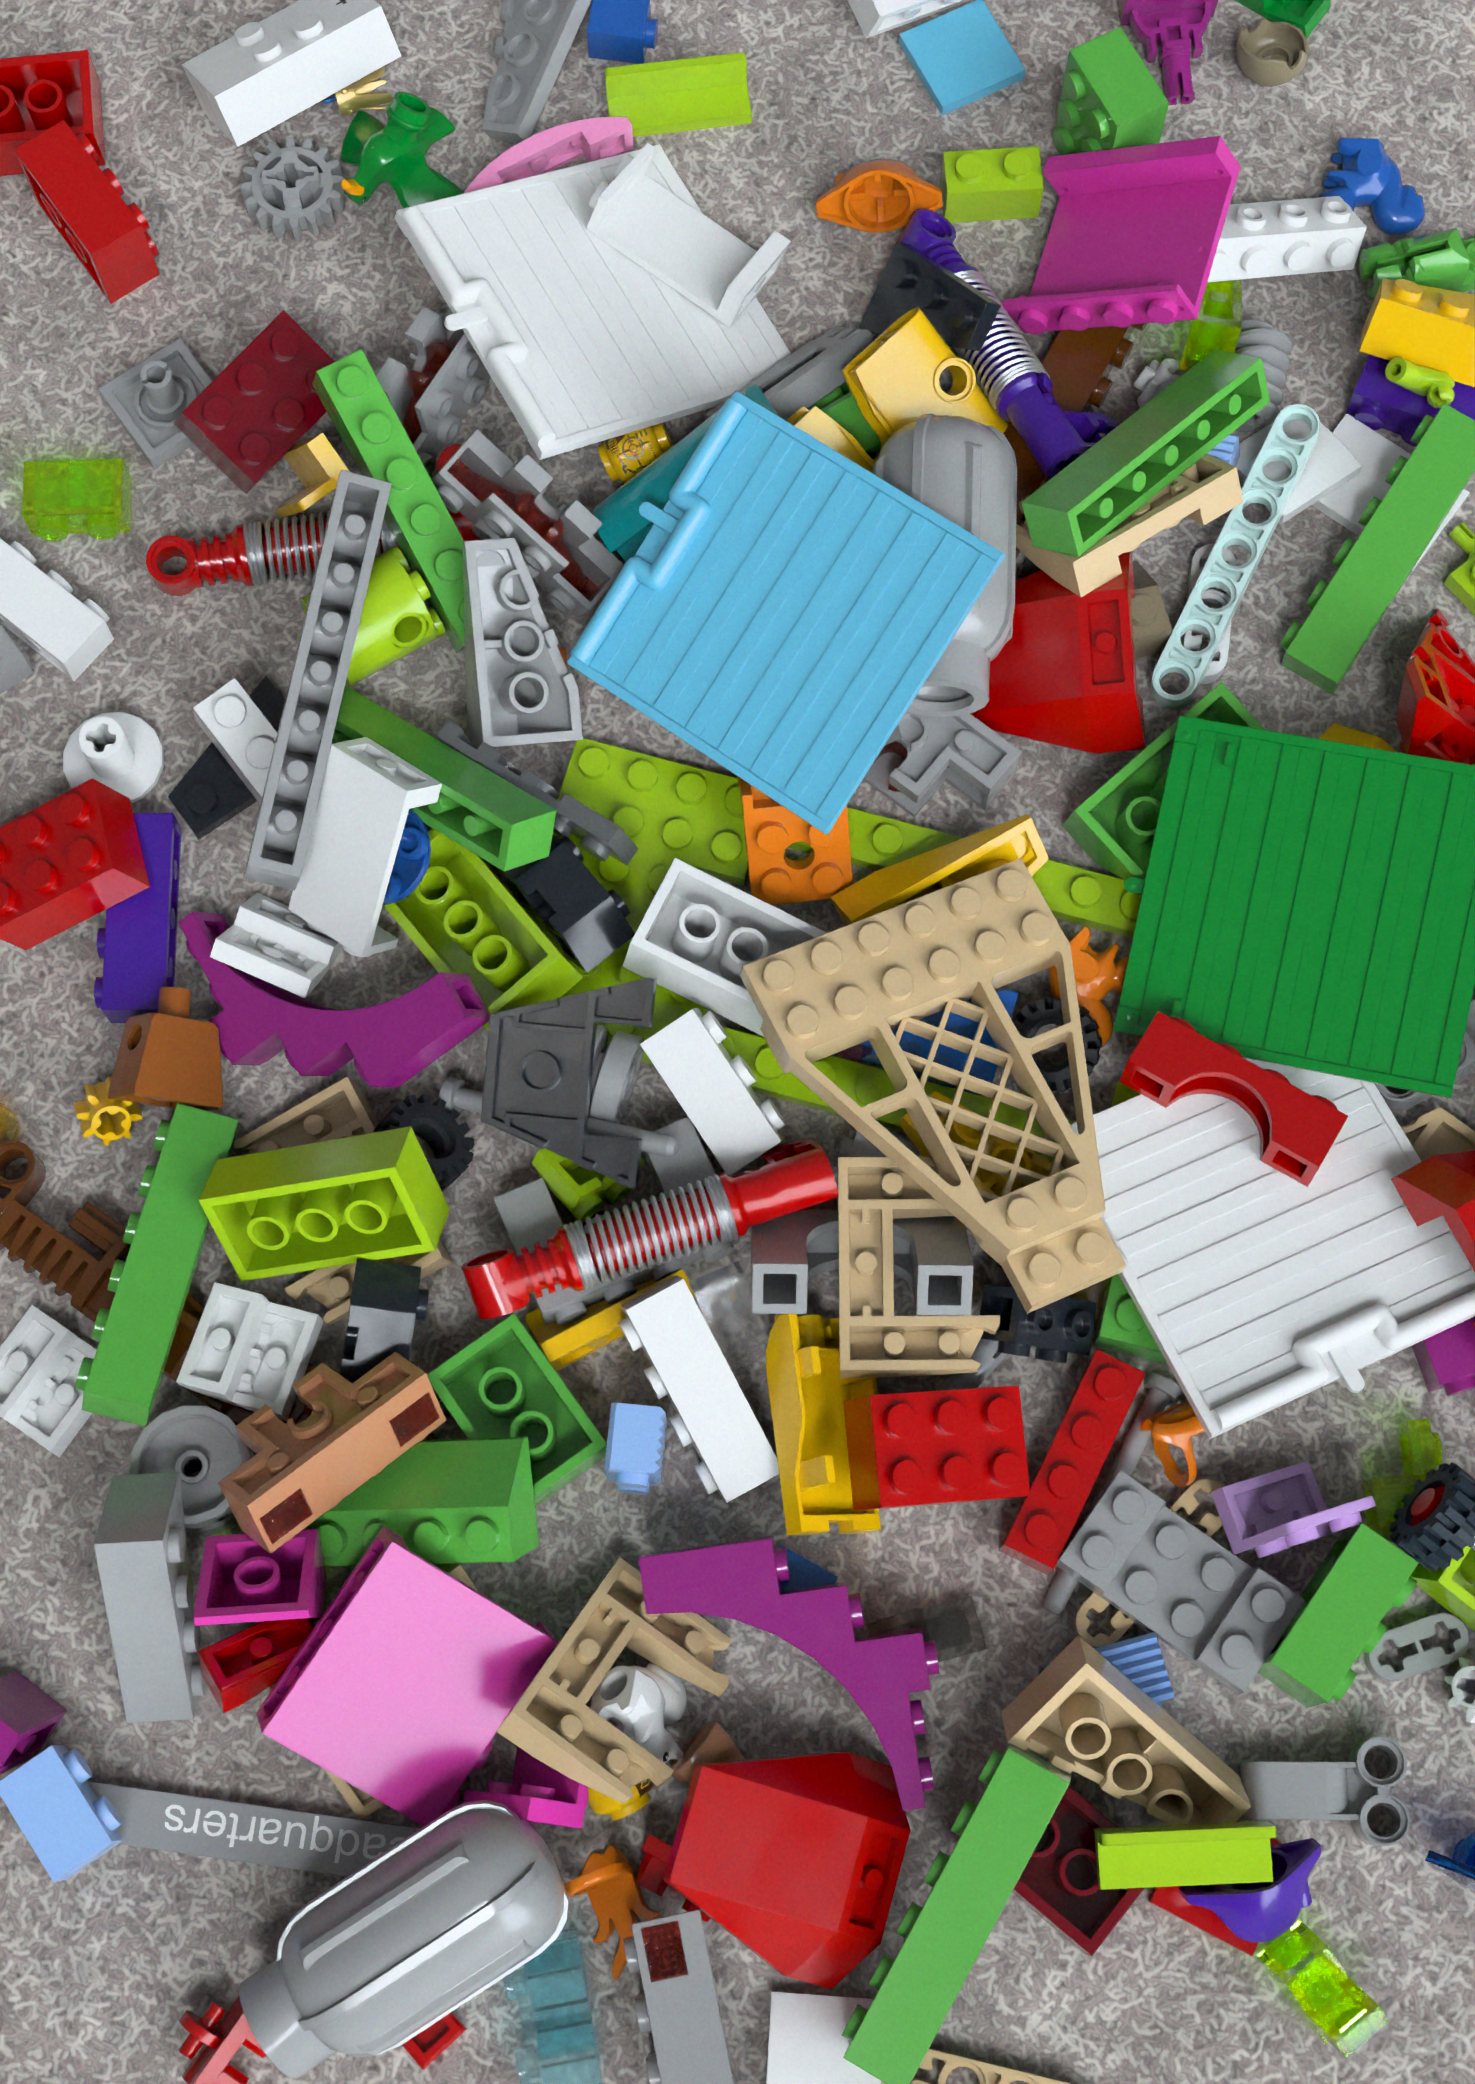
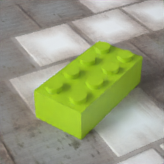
(478, 928)
(325, 1204)

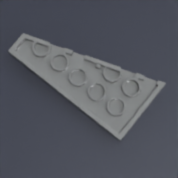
(530, 59)

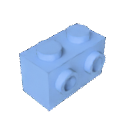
(61, 1811)

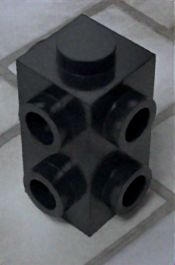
(1052, 1329)

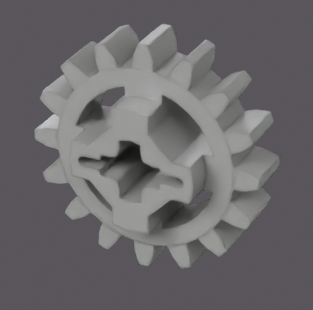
(298, 183)

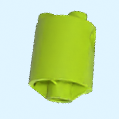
(392, 617)

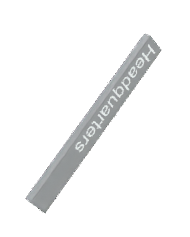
(247, 1831)

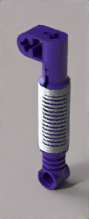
(1008, 365)

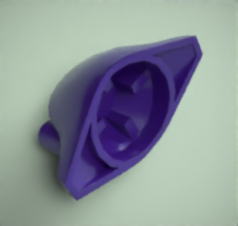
(1263, 1908)

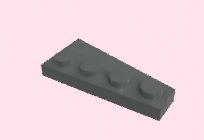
(572, 817)

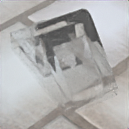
(727, 1309)

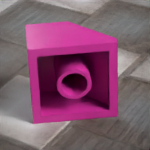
(251, 1585)

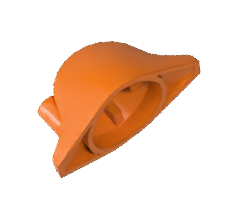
(877, 196)

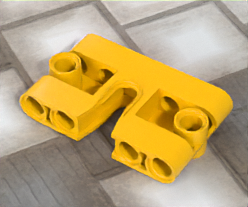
(898, 383)

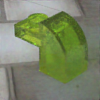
(1419, 1453)
(1321, 1989)

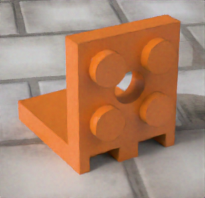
(768, 833)

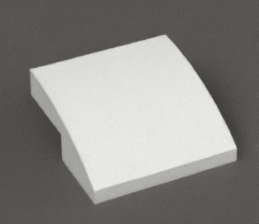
(1326, 470)
(276, 946)
(249, 1350)
(40, 1379)
(808, 2042)

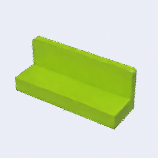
(680, 94)
(1184, 1854)

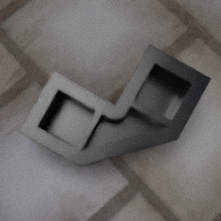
(572, 904)
(381, 1315)

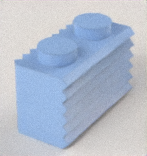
(635, 1447)

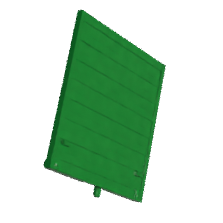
(1310, 905)

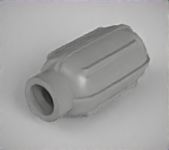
(971, 480)
(407, 1938)

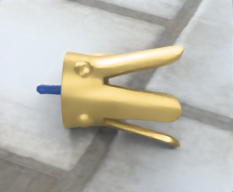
(358, 95)

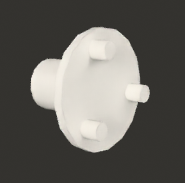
(116, 752)

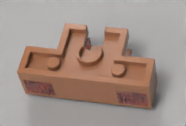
(340, 1446)

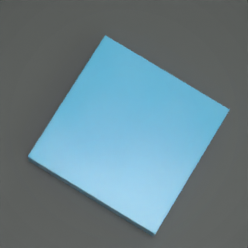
(961, 56)

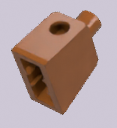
(169, 1057)

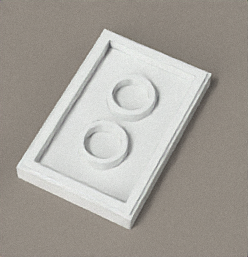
(1377, 456)

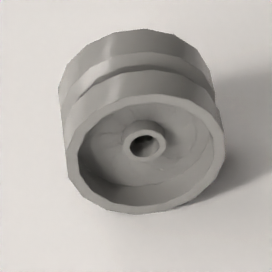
(176, 1444)

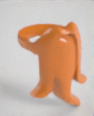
(1175, 1427)
(614, 1897)

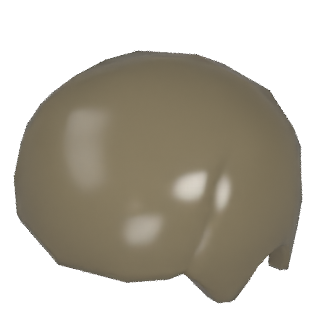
(1279, 39)

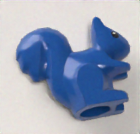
(1374, 181)

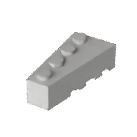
(150, 1597)

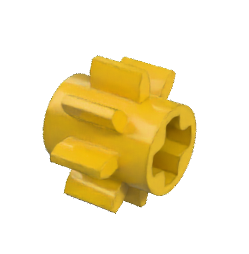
(104, 1116)

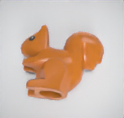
(1094, 979)

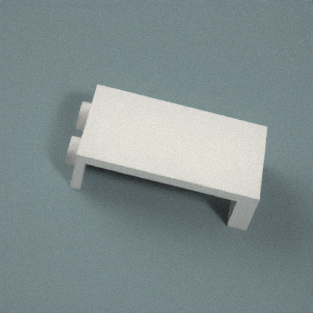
(681, 242)
(356, 843)

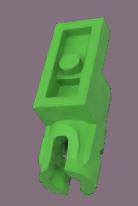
(1428, 260)

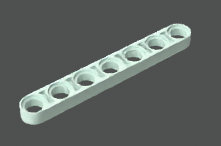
(1235, 578)

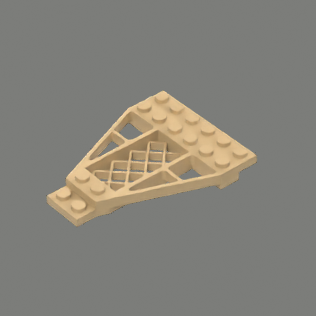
(930, 960)

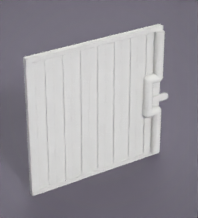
(569, 322)
(1268, 1280)

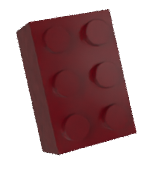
(258, 403)
(1063, 1879)

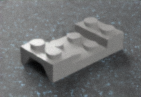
(1179, 1583)

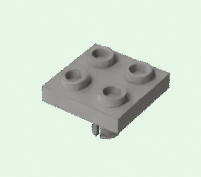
(152, 398)

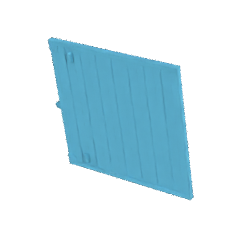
(783, 610)

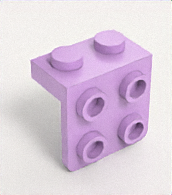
(1281, 1511)

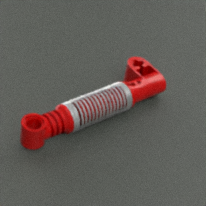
(250, 555)
(719, 1209)

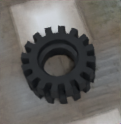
(1047, 1012)
(438, 1130)

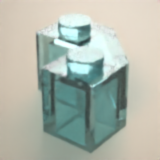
(556, 2016)

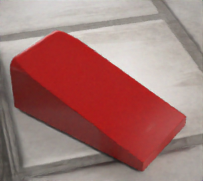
(251, 1660)

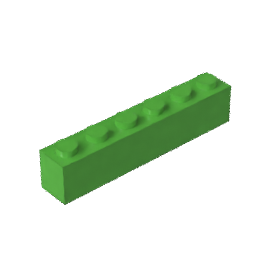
(1145, 452)
(414, 505)
(1385, 551)
(473, 802)
(157, 1270)
(957, 1915)

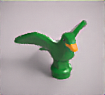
(397, 153)

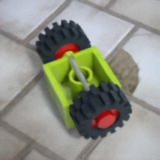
(1440, 1534)

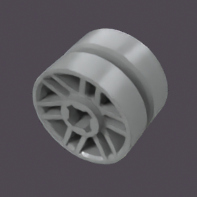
(614, 1073)

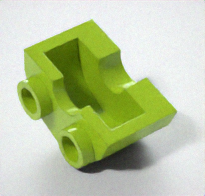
(578, 1187)

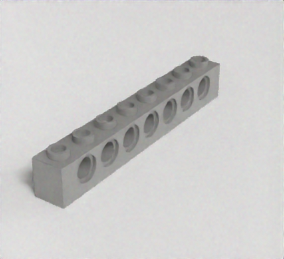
(317, 681)

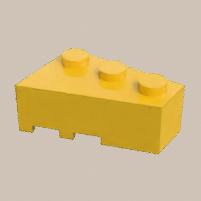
(1423, 327)

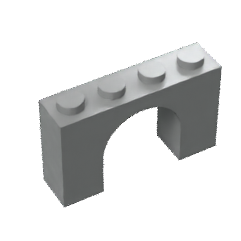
(532, 1217)
(796, 1247)

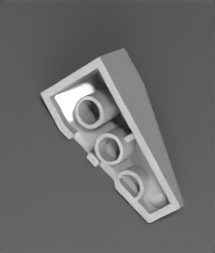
(512, 659)

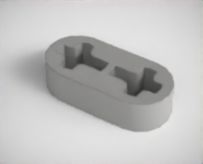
(1421, 1660)

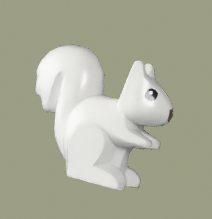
(641, 1705)

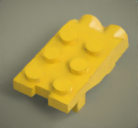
(811, 1425)

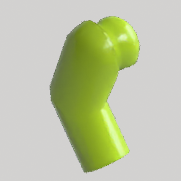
(1422, 381)

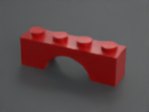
(1291, 1124)
(1072, 1462)

